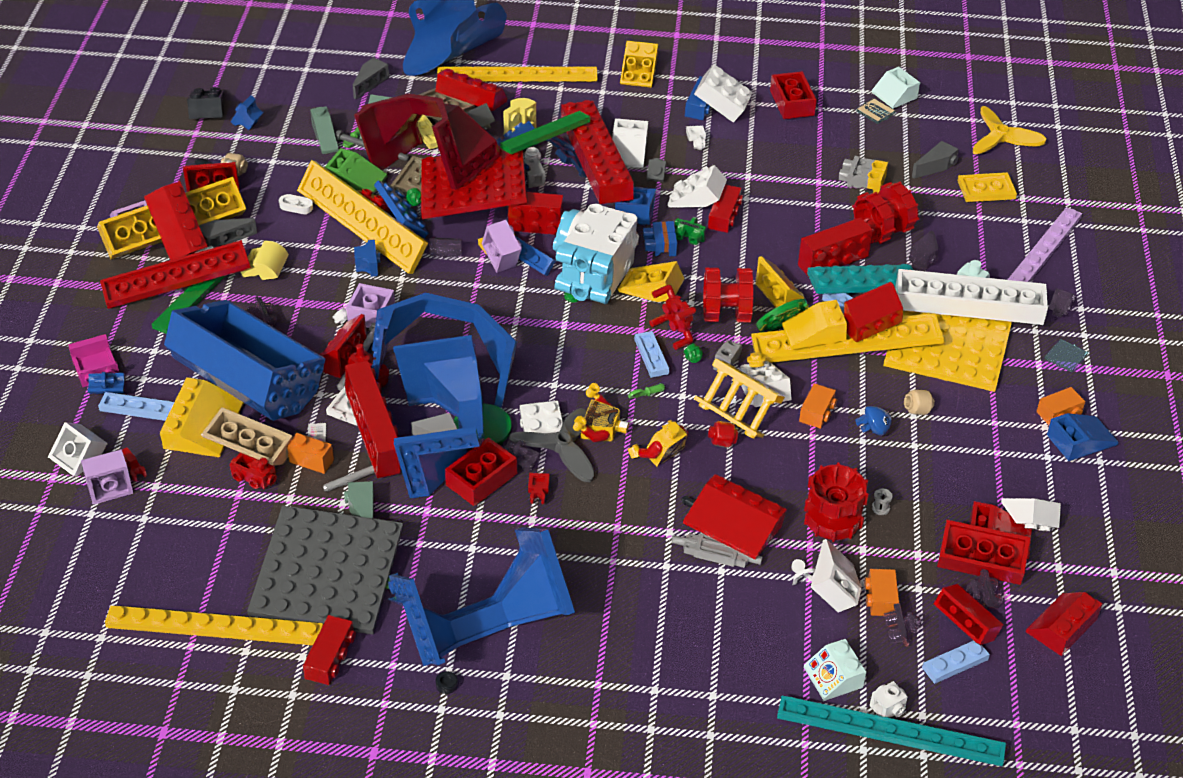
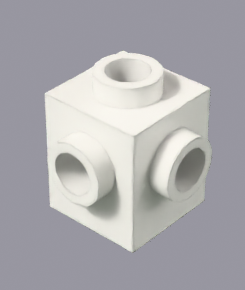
(888, 700)

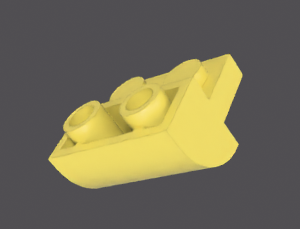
(520, 111)
(266, 261)

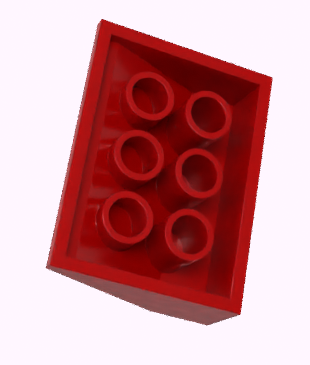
(735, 516)

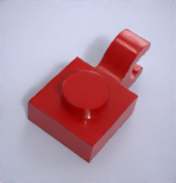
(133, 465)

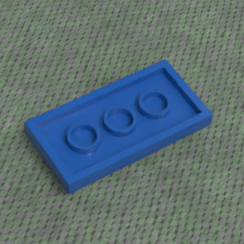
(401, 208)

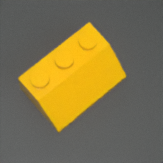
(775, 283)

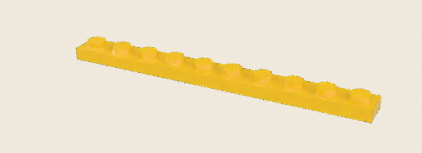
(527, 73)
(212, 625)

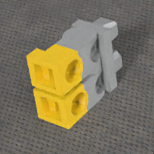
(864, 173)

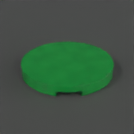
(773, 319)
(496, 423)

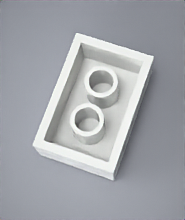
(723, 93)

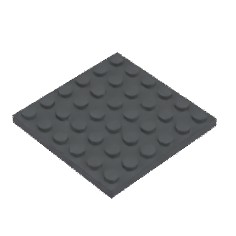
(326, 567)

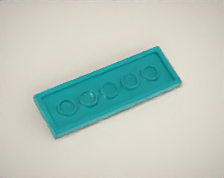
(853, 278)

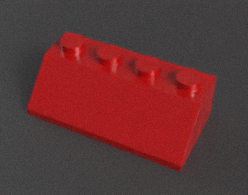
(469, 89)
(175, 221)
(975, 548)

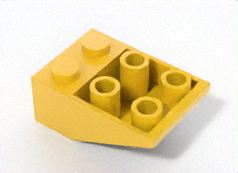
(639, 64)

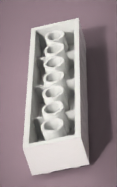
(972, 296)

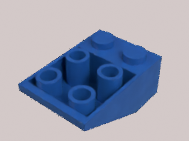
(1079, 435)

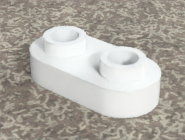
(296, 204)

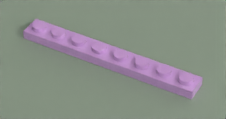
(1046, 246)

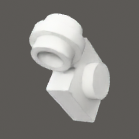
(697, 135)

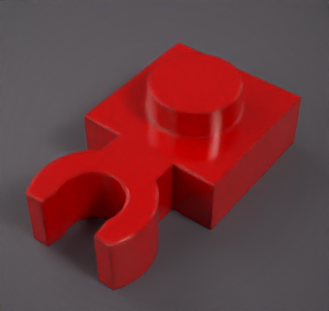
(538, 486)

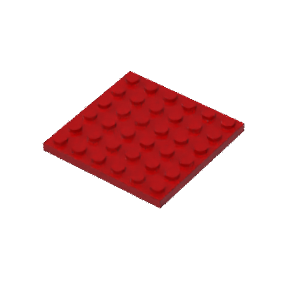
(495, 186)

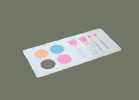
(317, 431)

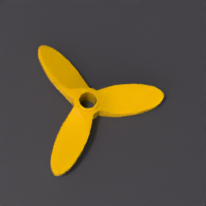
(1003, 133)

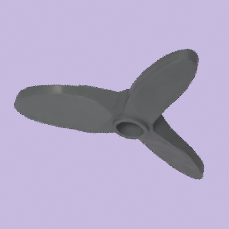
(562, 443)

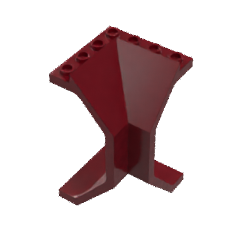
(392, 129)

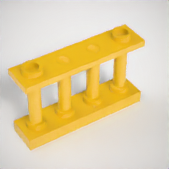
(754, 388)

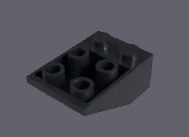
(206, 103)

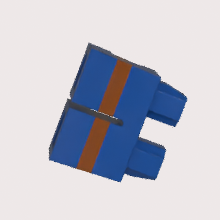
(660, 238)

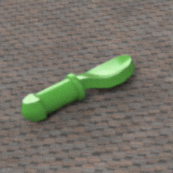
(356, 133)
(648, 391)

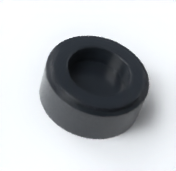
(446, 682)

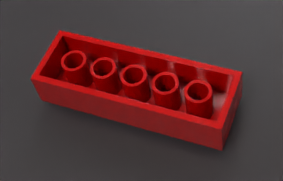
(372, 418)

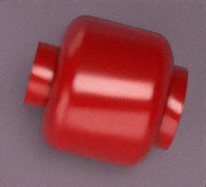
(723, 434)

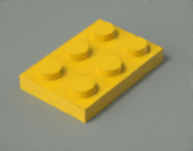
(986, 187)

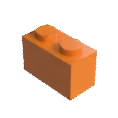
(1059, 404)
(818, 406)
(310, 453)
(881, 591)

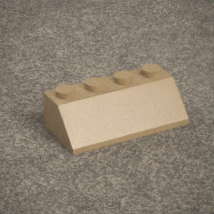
(248, 436)

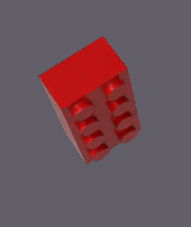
(836, 245)

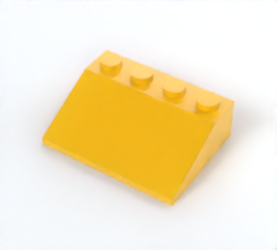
(192, 413)

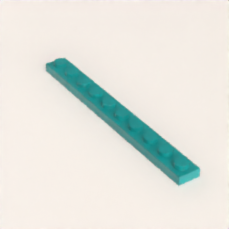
(892, 730)

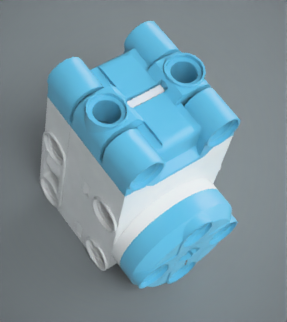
(594, 251)

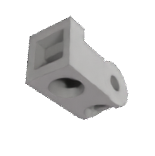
(534, 172)
(729, 352)

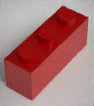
(724, 211)
(968, 614)
(329, 650)

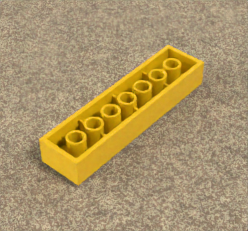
(137, 229)

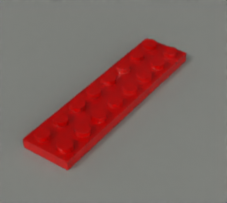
(174, 274)

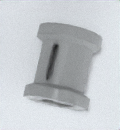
(878, 500)

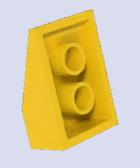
(645, 279)
(816, 326)

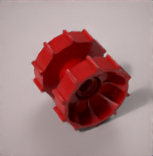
(887, 211)
(728, 295)
(835, 502)

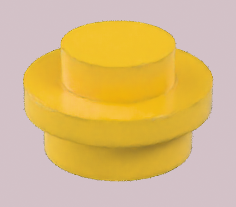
(756, 359)

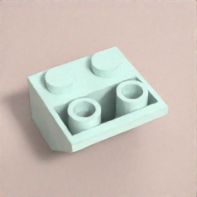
(896, 88)

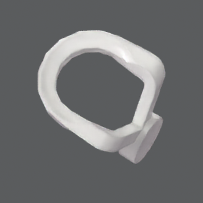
(798, 567)

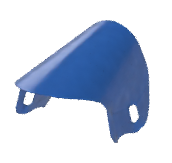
(449, 31)

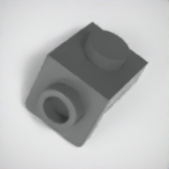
(656, 170)

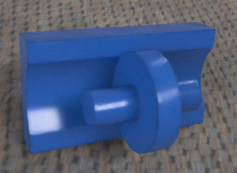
(106, 382)

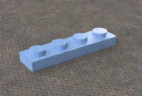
(135, 406)

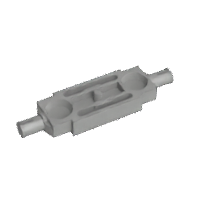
(713, 550)

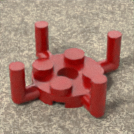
(677, 313)

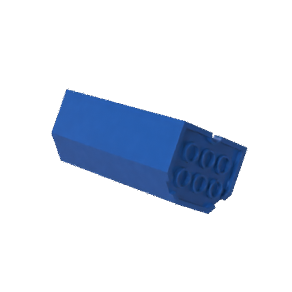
(245, 357)

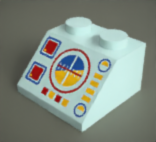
(835, 670)

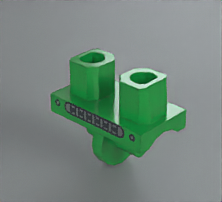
(690, 229)

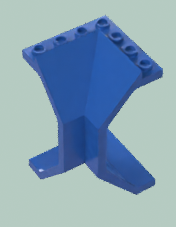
(396, 317)
(448, 376)
(527, 593)

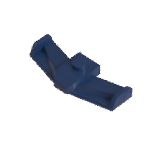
(567, 153)

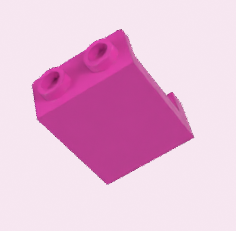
(92, 357)

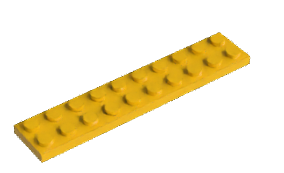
(362, 217)
(911, 332)

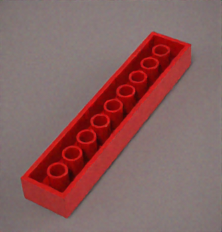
(599, 155)

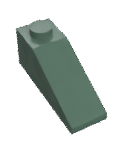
(324, 130)
(360, 499)

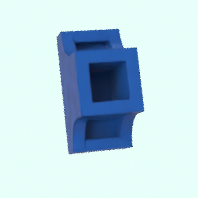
(247, 113)
(367, 258)

